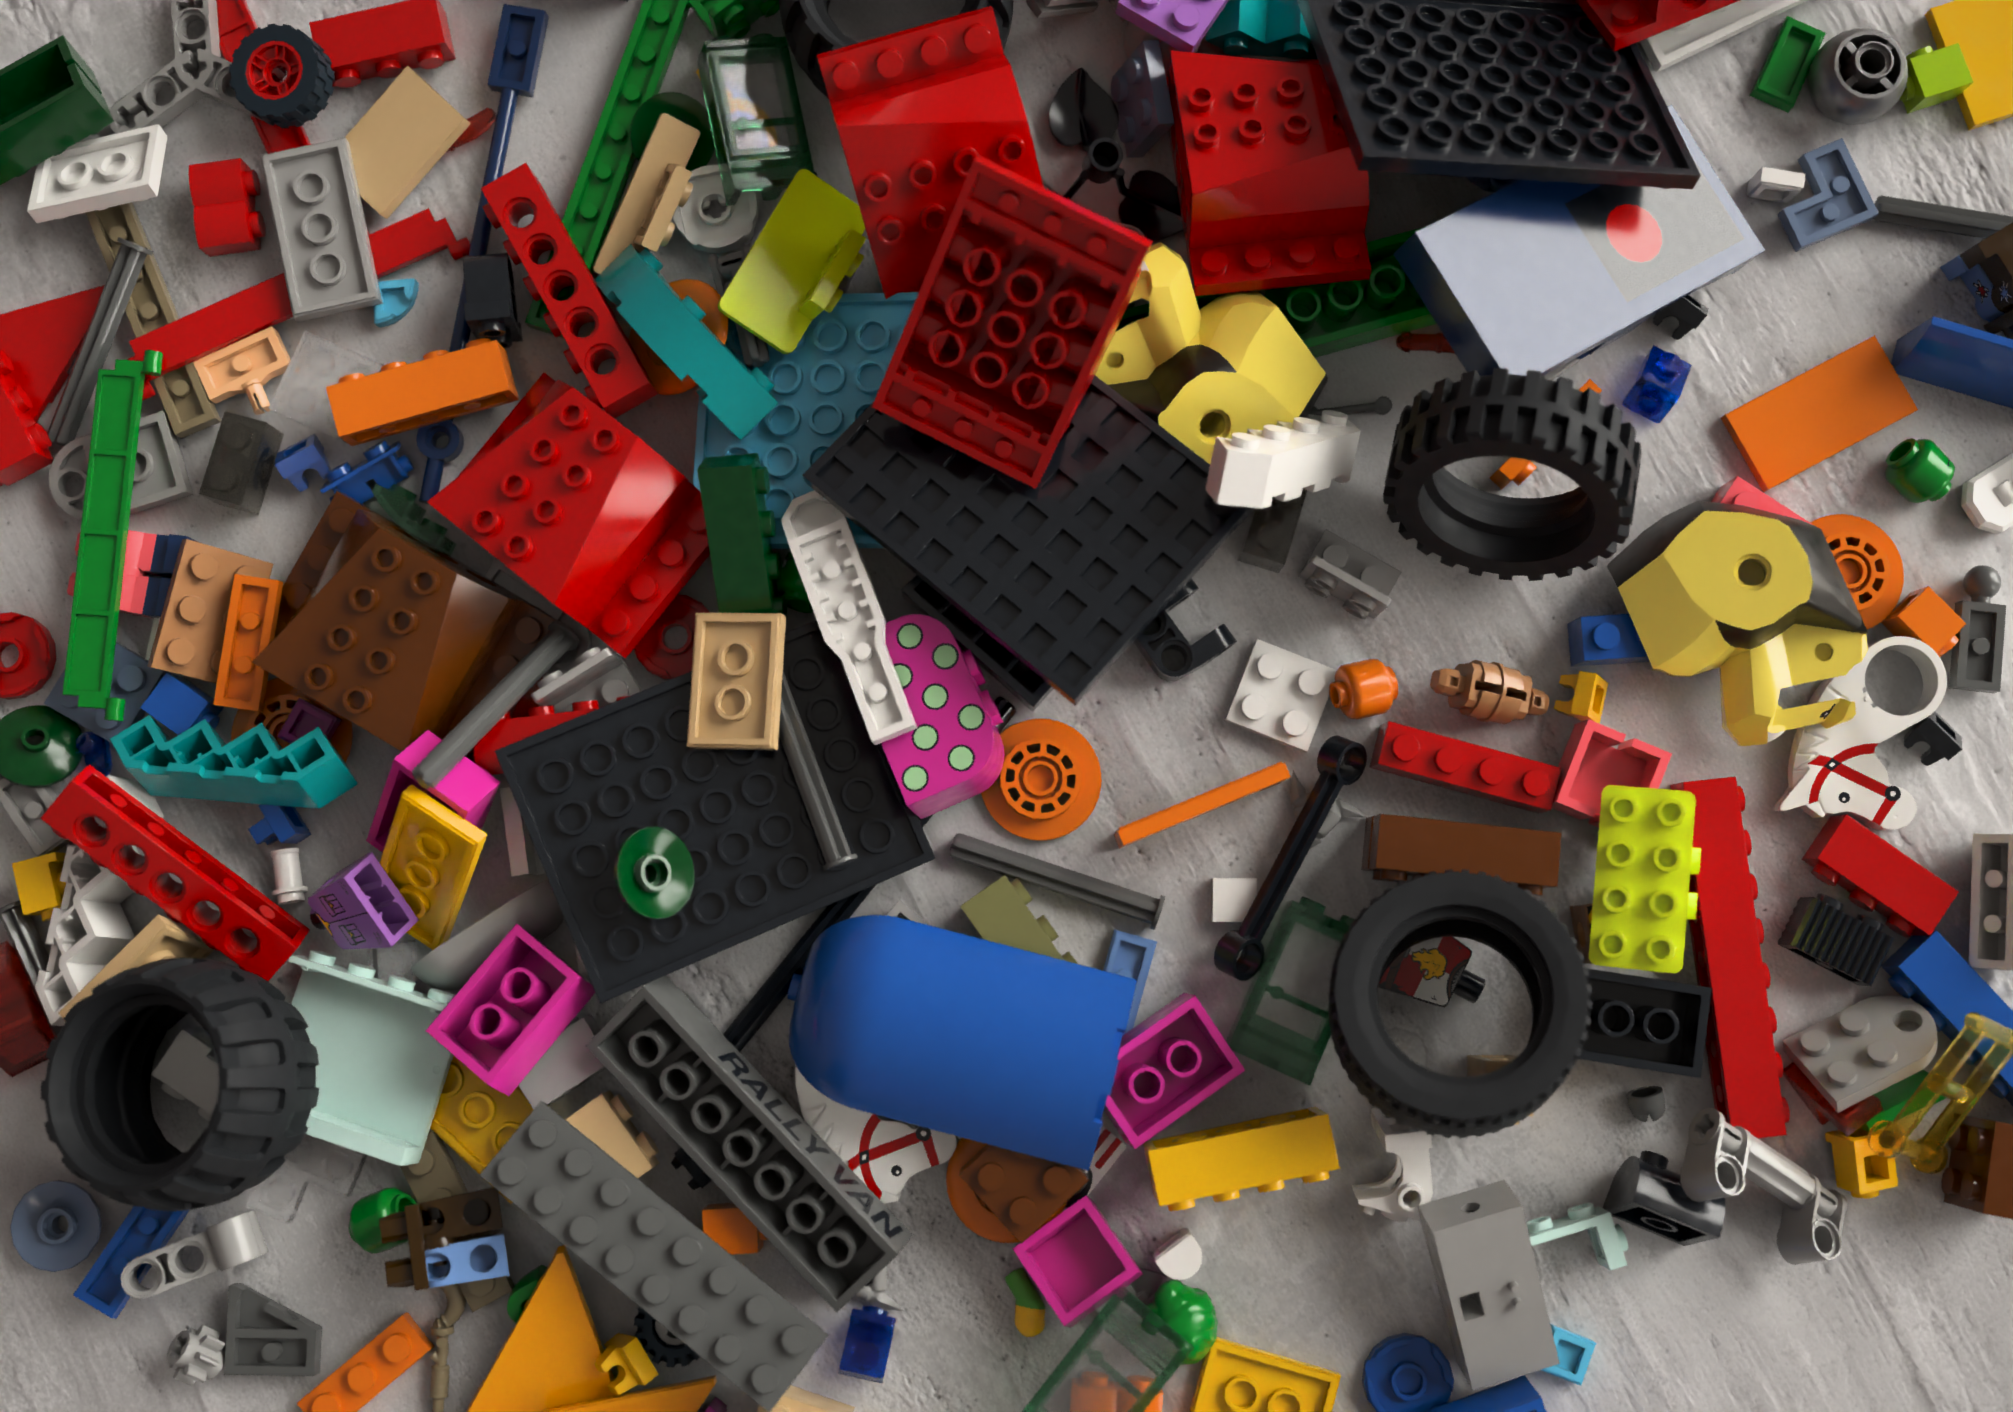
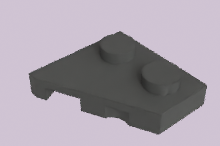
(268, 1337)

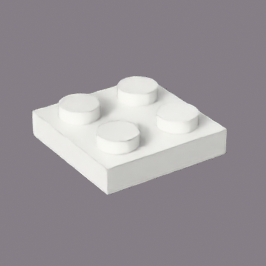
(1281, 696)

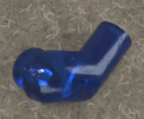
(95, 752)

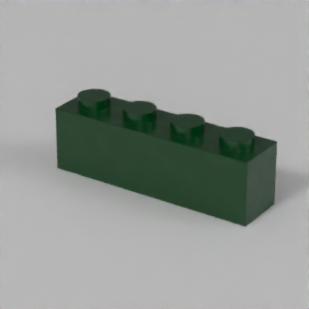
(740, 534)

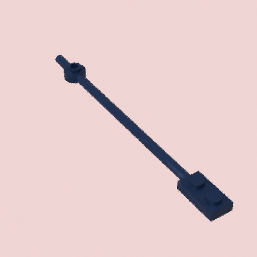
(513, 74)

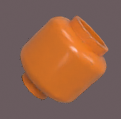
(1364, 688)

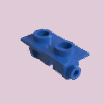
(380, 464)

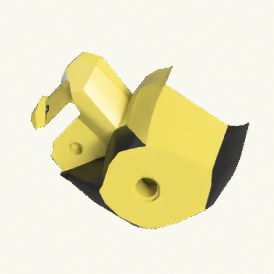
(1209, 367)
(1744, 598)

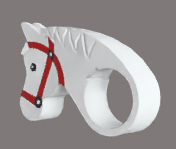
(1838, 765)
(873, 1146)

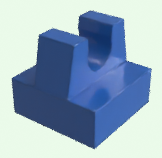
(302, 456)
(279, 824)

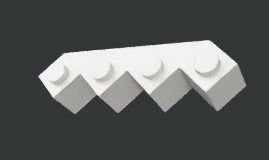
(1282, 460)
(89, 923)

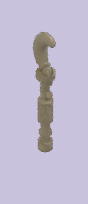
(442, 1328)

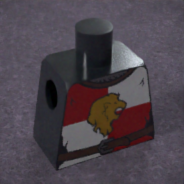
(1433, 973)

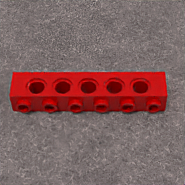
(520, 195)
(172, 852)

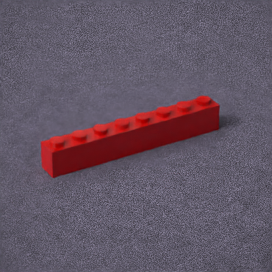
(1729, 961)

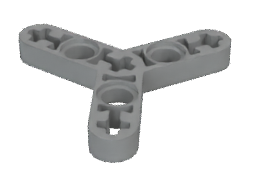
(179, 71)

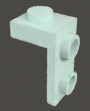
(1606, 1238)

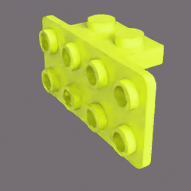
(796, 263)
(1643, 878)

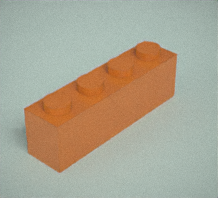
(422, 392)

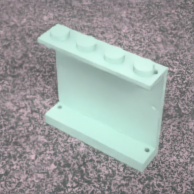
(376, 1060)

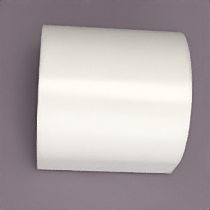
(1179, 1256)

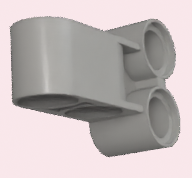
(222, 1248)

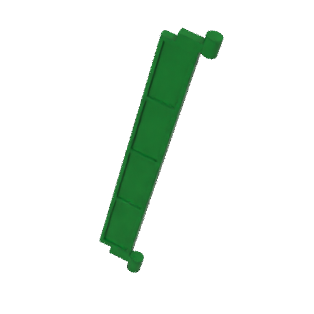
(105, 534)

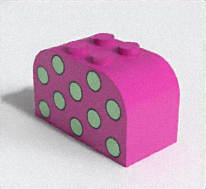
(956, 736)

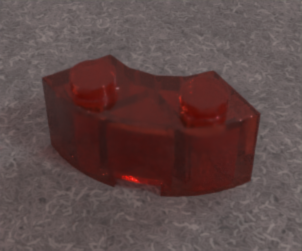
(23, 1026)

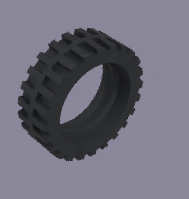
(1519, 420)

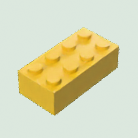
(1241, 1157)

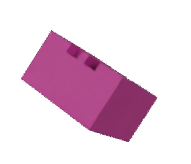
(1077, 1261)

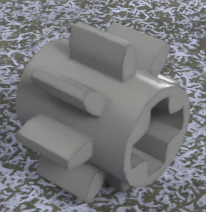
(196, 1355)

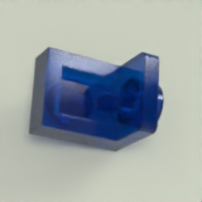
(1657, 384)
(867, 1344)

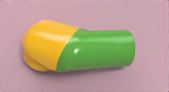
(1028, 1303)

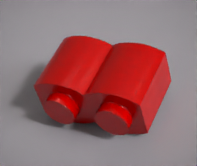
(225, 207)

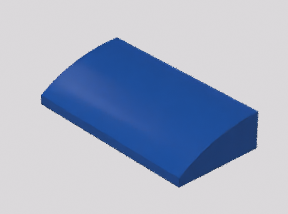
(1958, 360)

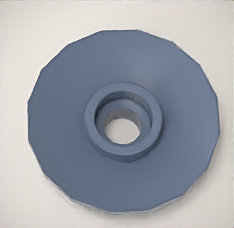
(37, 1230)

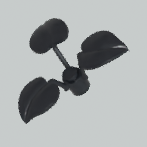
(1089, 116)

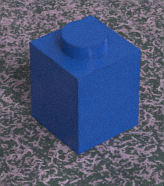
(180, 704)

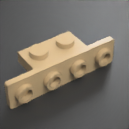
(653, 192)

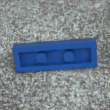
(139, 1234)

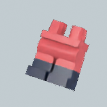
(144, 556)

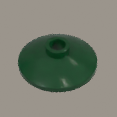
(682, 108)
(42, 763)
(668, 870)

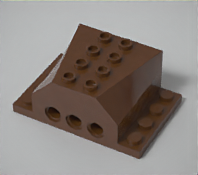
(394, 628)

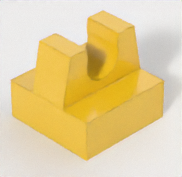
(1588, 696)
(631, 1360)

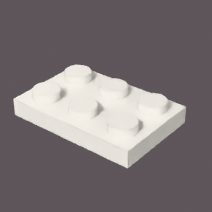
(99, 174)

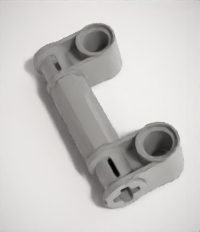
(1727, 1154)

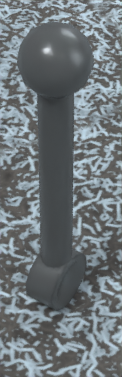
(1380, 406)

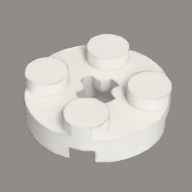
(718, 234)

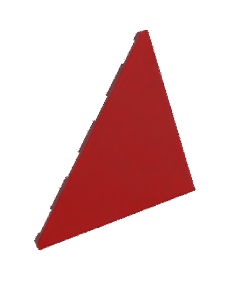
(45, 342)

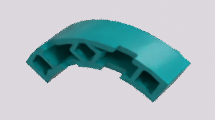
(684, 342)

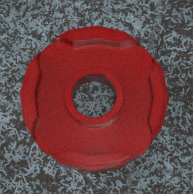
(652, 650)
(35, 657)

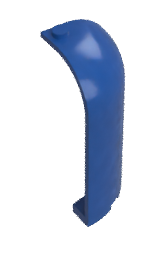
(960, 1035)

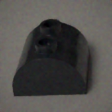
(1655, 1201)

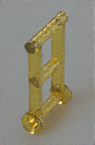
(1929, 1152)

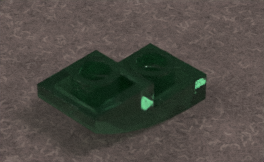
(407, 514)

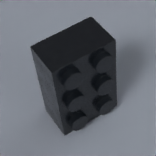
(1646, 1023)

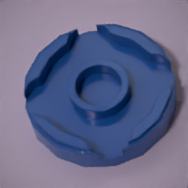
(1403, 1365)

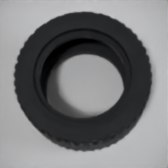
(1511, 924)

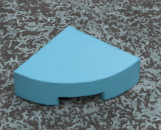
(397, 300)

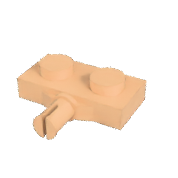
(244, 368)

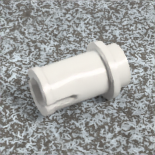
(288, 876)

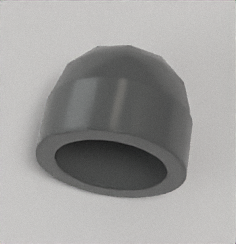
(1646, 1101)

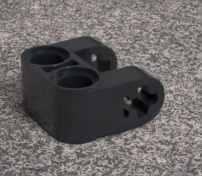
(1171, 638)

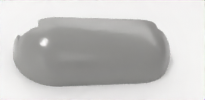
(460, 957)

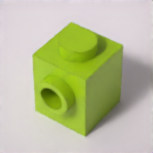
(1934, 77)

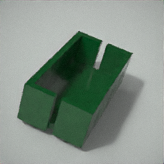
(47, 106)

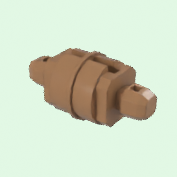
(1489, 692)

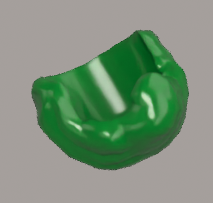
(1189, 1314)

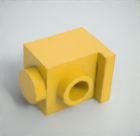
(40, 884)
(1858, 1167)

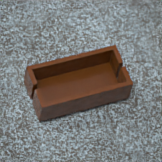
(1415, 846)

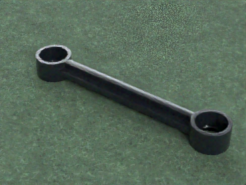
(1290, 858)

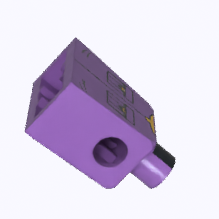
(361, 907)

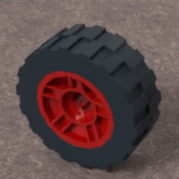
(264, 61)

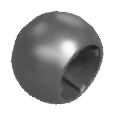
(1843, 92)

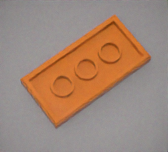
(1819, 413)
(1201, 804)

